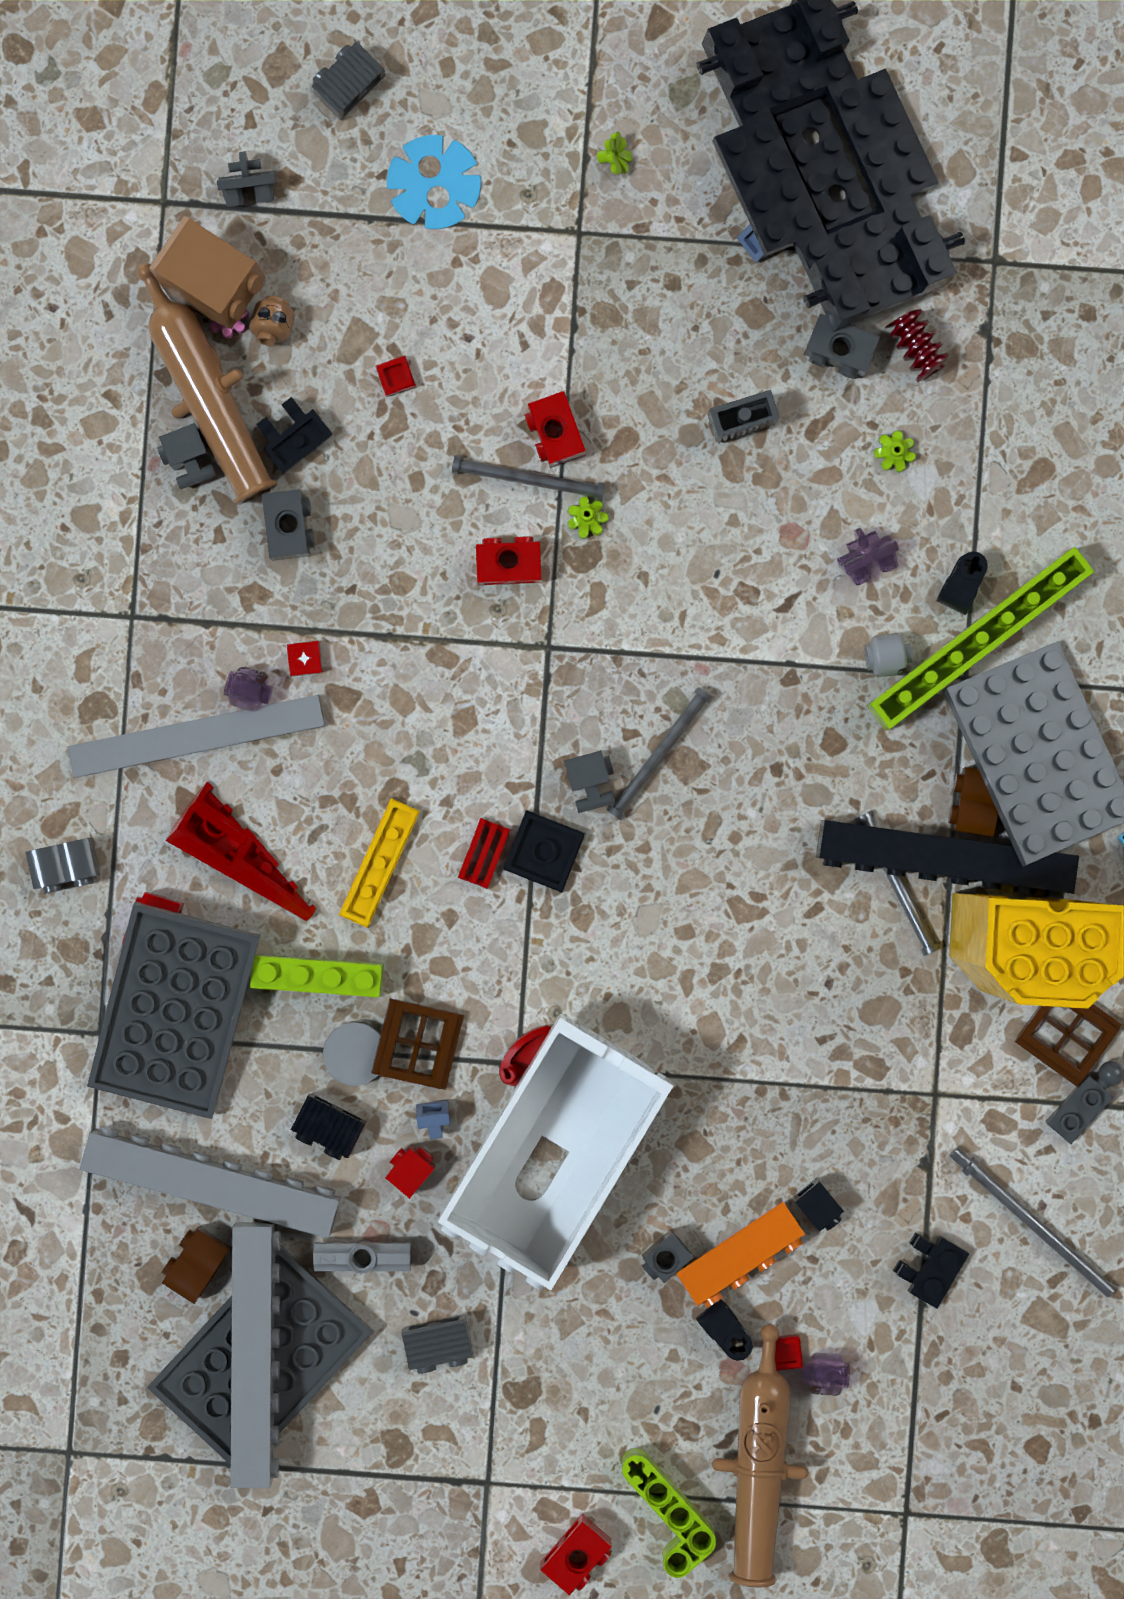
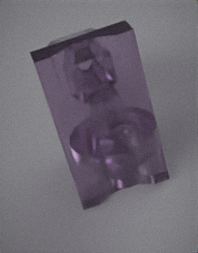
(867, 550)

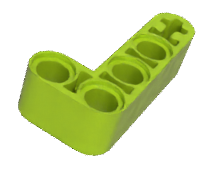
(663, 1506)

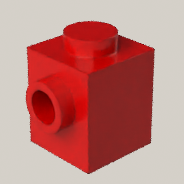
(410, 1169)

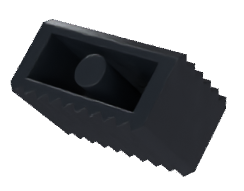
(328, 1126)

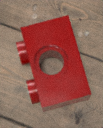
(555, 410)
(492, 573)
(581, 1536)

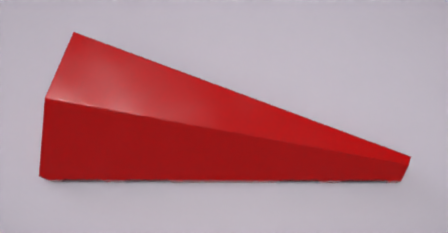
(218, 840)

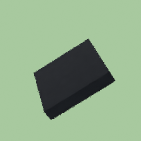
(544, 851)

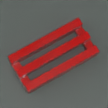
(493, 828)

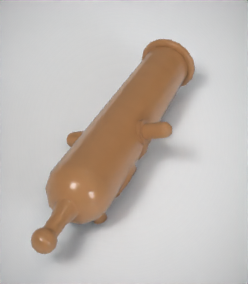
(205, 391)
(760, 1467)

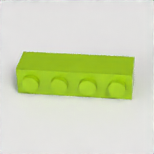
(317, 975)

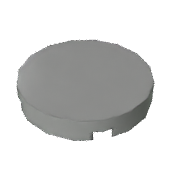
(351, 1053)

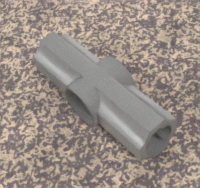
(384, 1256)

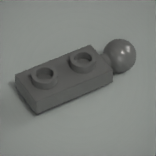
(1085, 1102)

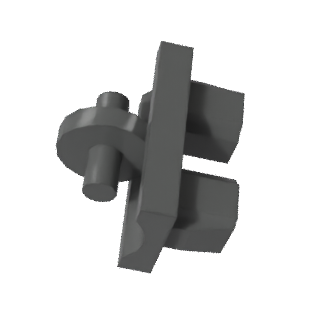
(232, 185)

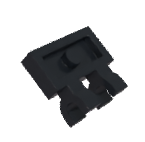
(296, 441)
(937, 1271)

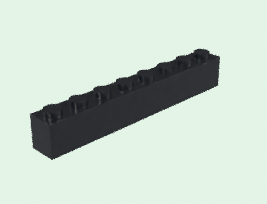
(943, 856)

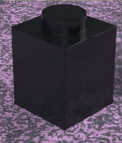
(819, 1205)

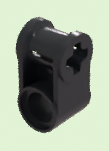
(960, 587)
(722, 1326)

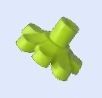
(615, 154)
(890, 456)
(585, 523)

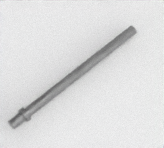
(971, 1167)

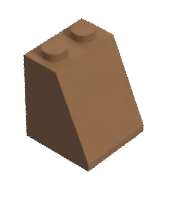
(207, 273)

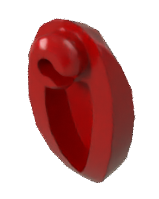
(521, 1054)

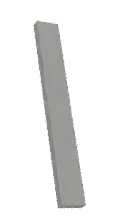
(196, 736)

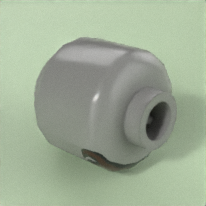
(888, 655)

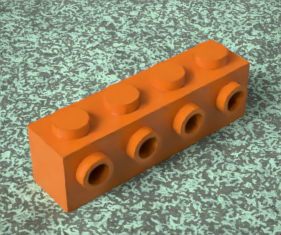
(741, 1254)

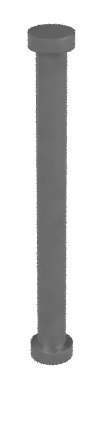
(528, 478)
(659, 753)
(906, 900)

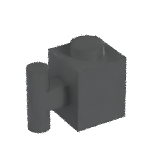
(185, 449)
(587, 773)

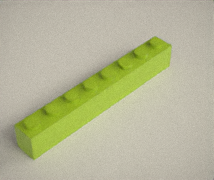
(980, 638)

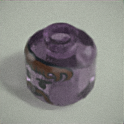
(248, 688)
(826, 1374)

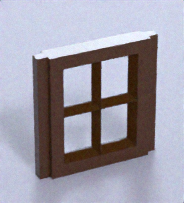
(390, 1037)
(1052, 1057)

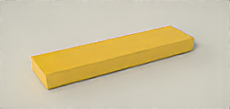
(379, 863)

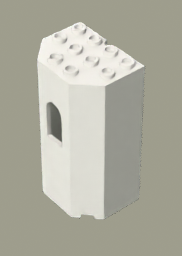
(586, 1101)

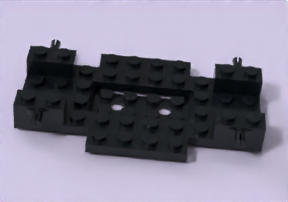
(775, 84)

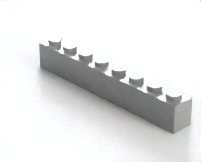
(210, 1182)
(253, 1354)

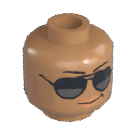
(271, 320)

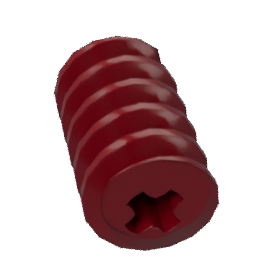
(918, 344)

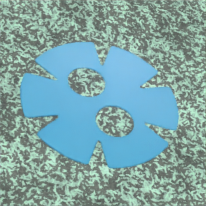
(414, 200)

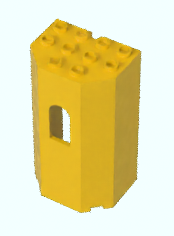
(1038, 948)

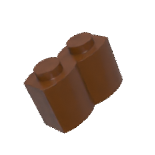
(974, 808)
(196, 1264)

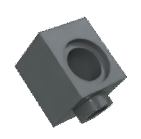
(671, 1243)

